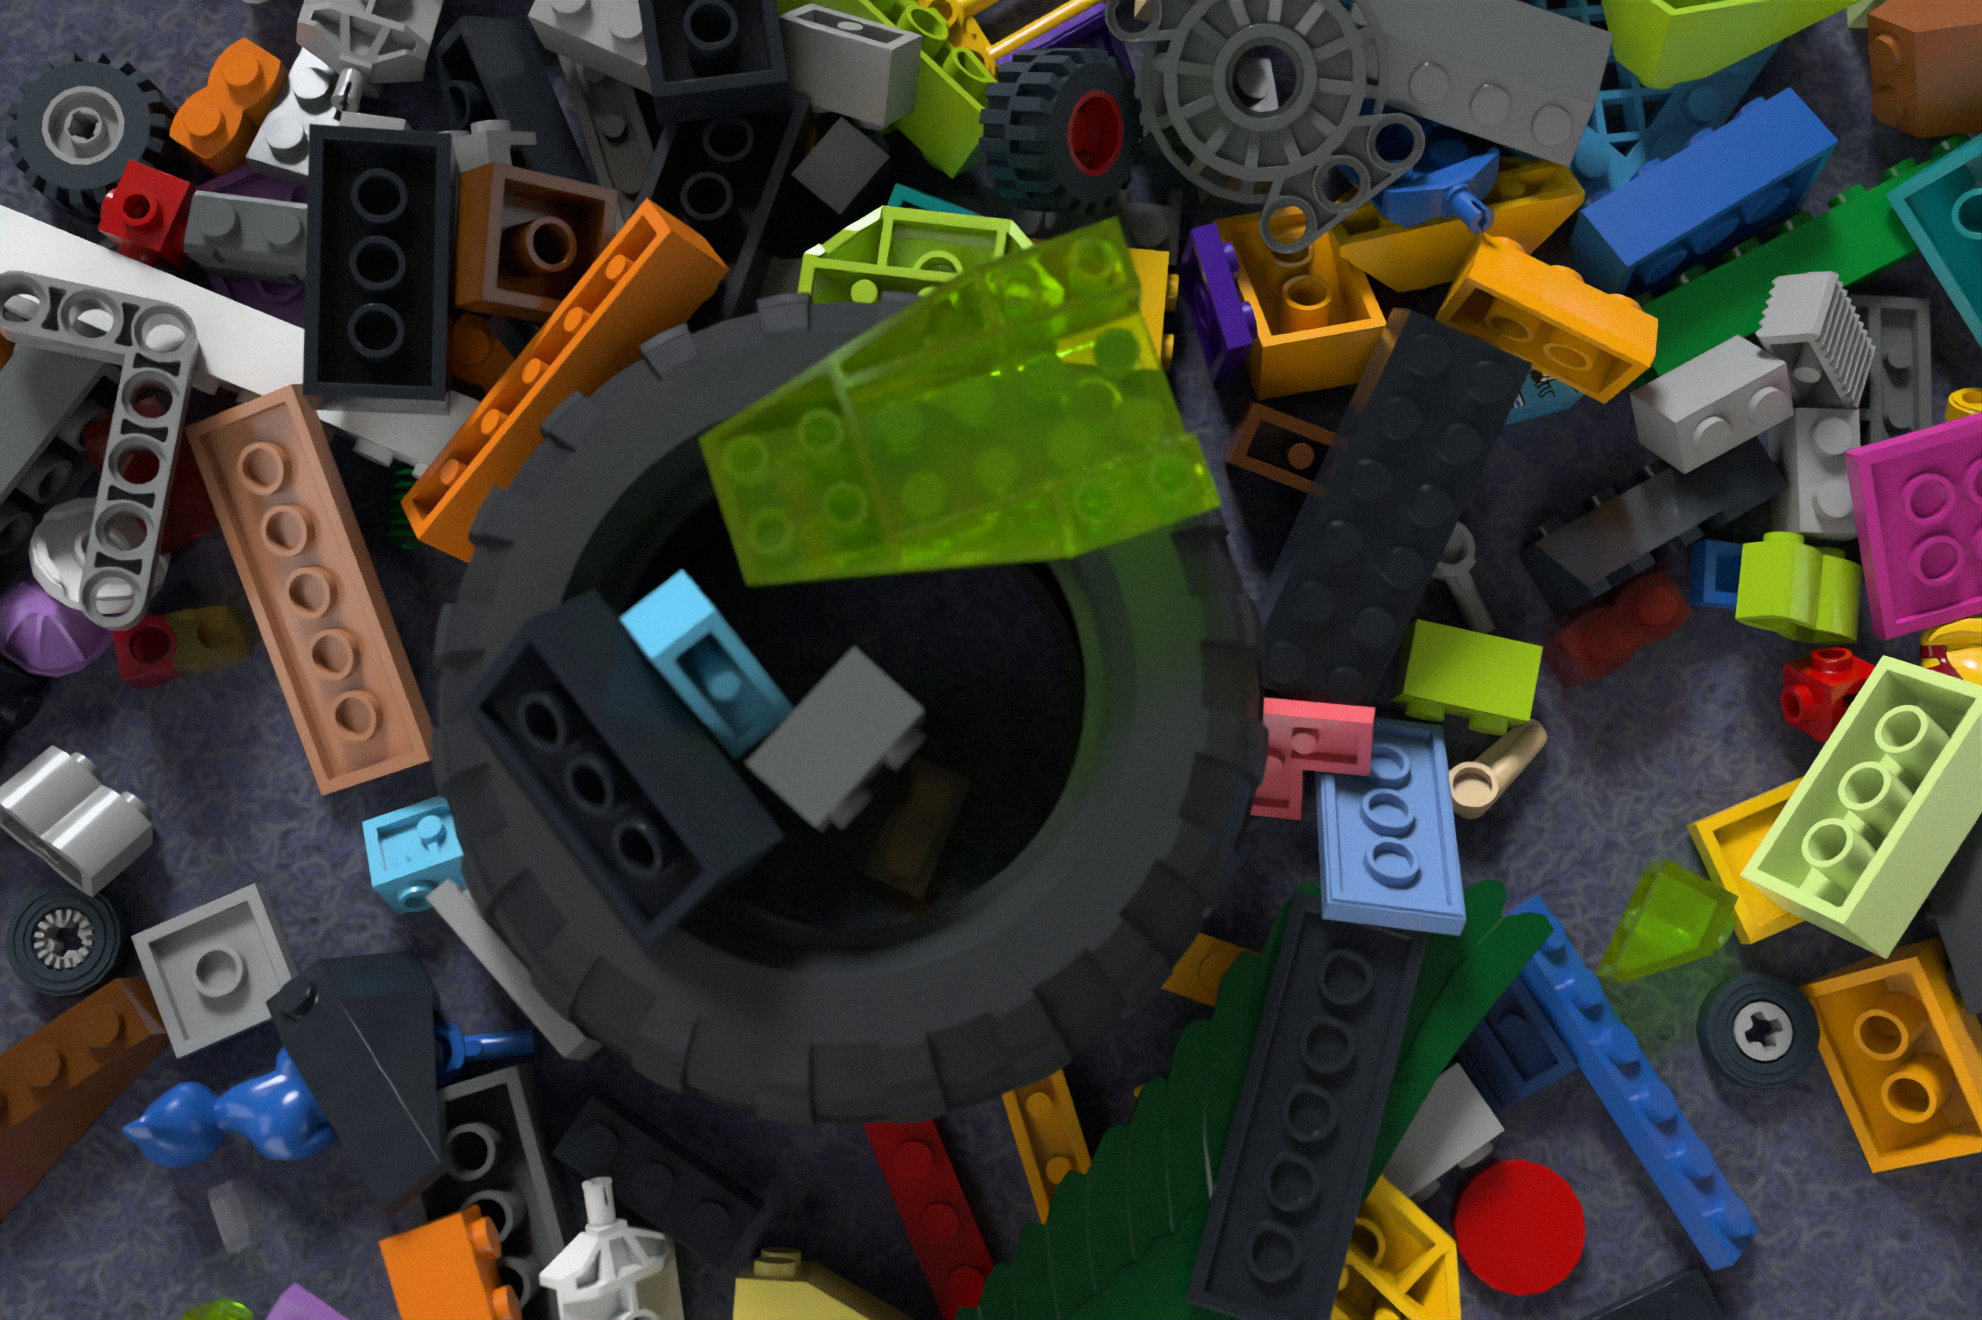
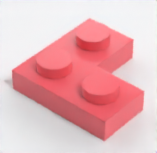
(1313, 739)

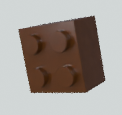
(525, 239)

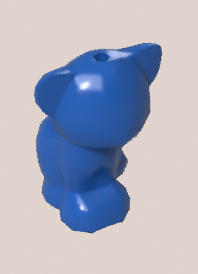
(269, 1111)

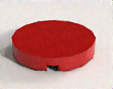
(1518, 1226)

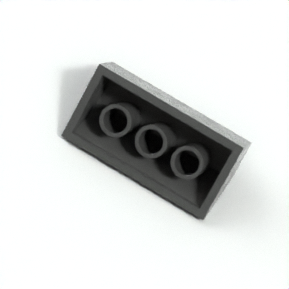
(1492, 69)

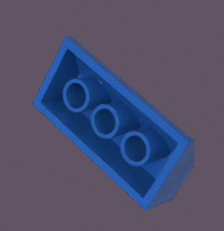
(1703, 198)

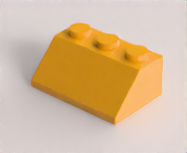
(1550, 318)
(1902, 1055)

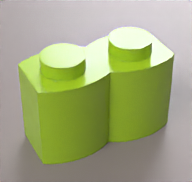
(1799, 590)

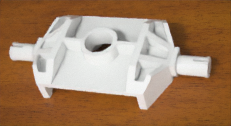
(614, 1267)

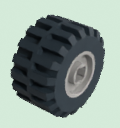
(84, 128)

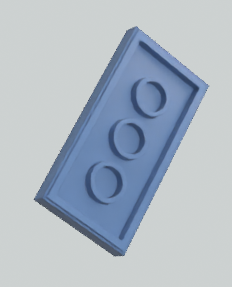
(1392, 835)

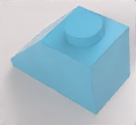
(707, 664)

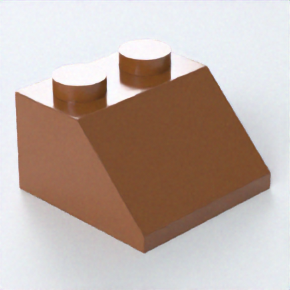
(1927, 66)

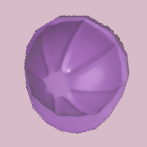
(46, 634)

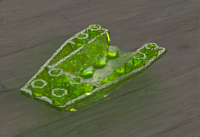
(968, 430)

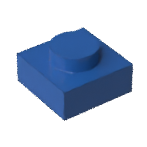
(1715, 573)

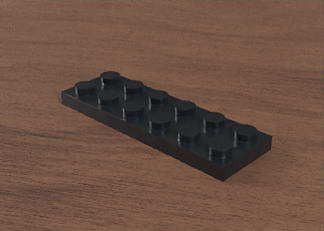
(1306, 1117)

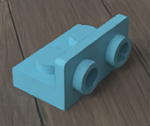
(413, 853)

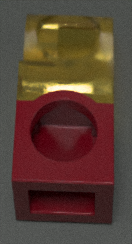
(181, 645)

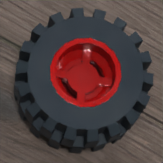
(1061, 130)

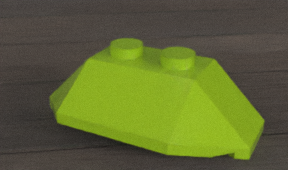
(903, 253)

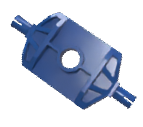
(1443, 182)

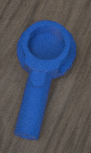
(462, 1049)

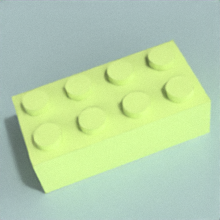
(1879, 808)

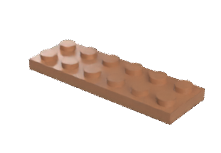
(312, 589)

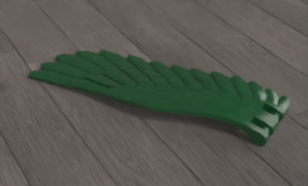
(1132, 1225)

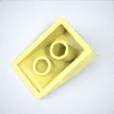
(792, 1289)

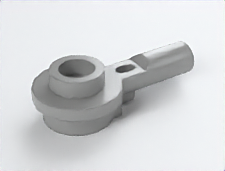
(1454, 569)

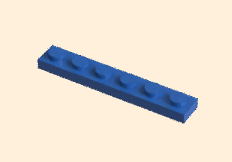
(1636, 1096)

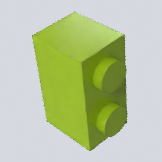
(1466, 676)

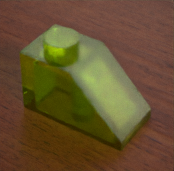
(1667, 923)

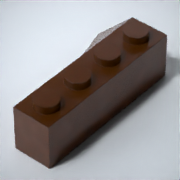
(68, 1076)

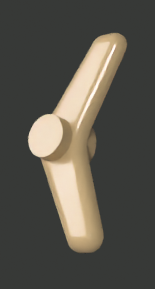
(1481, 782)

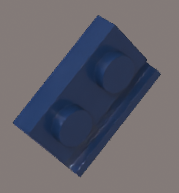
(1514, 1049)

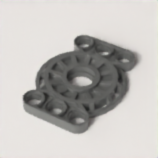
(1283, 145)

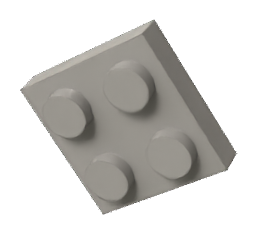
(216, 968)

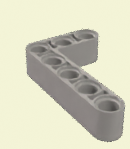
(129, 433)

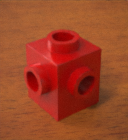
(148, 216)
(1821, 689)

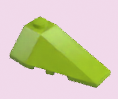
(1696, 38)

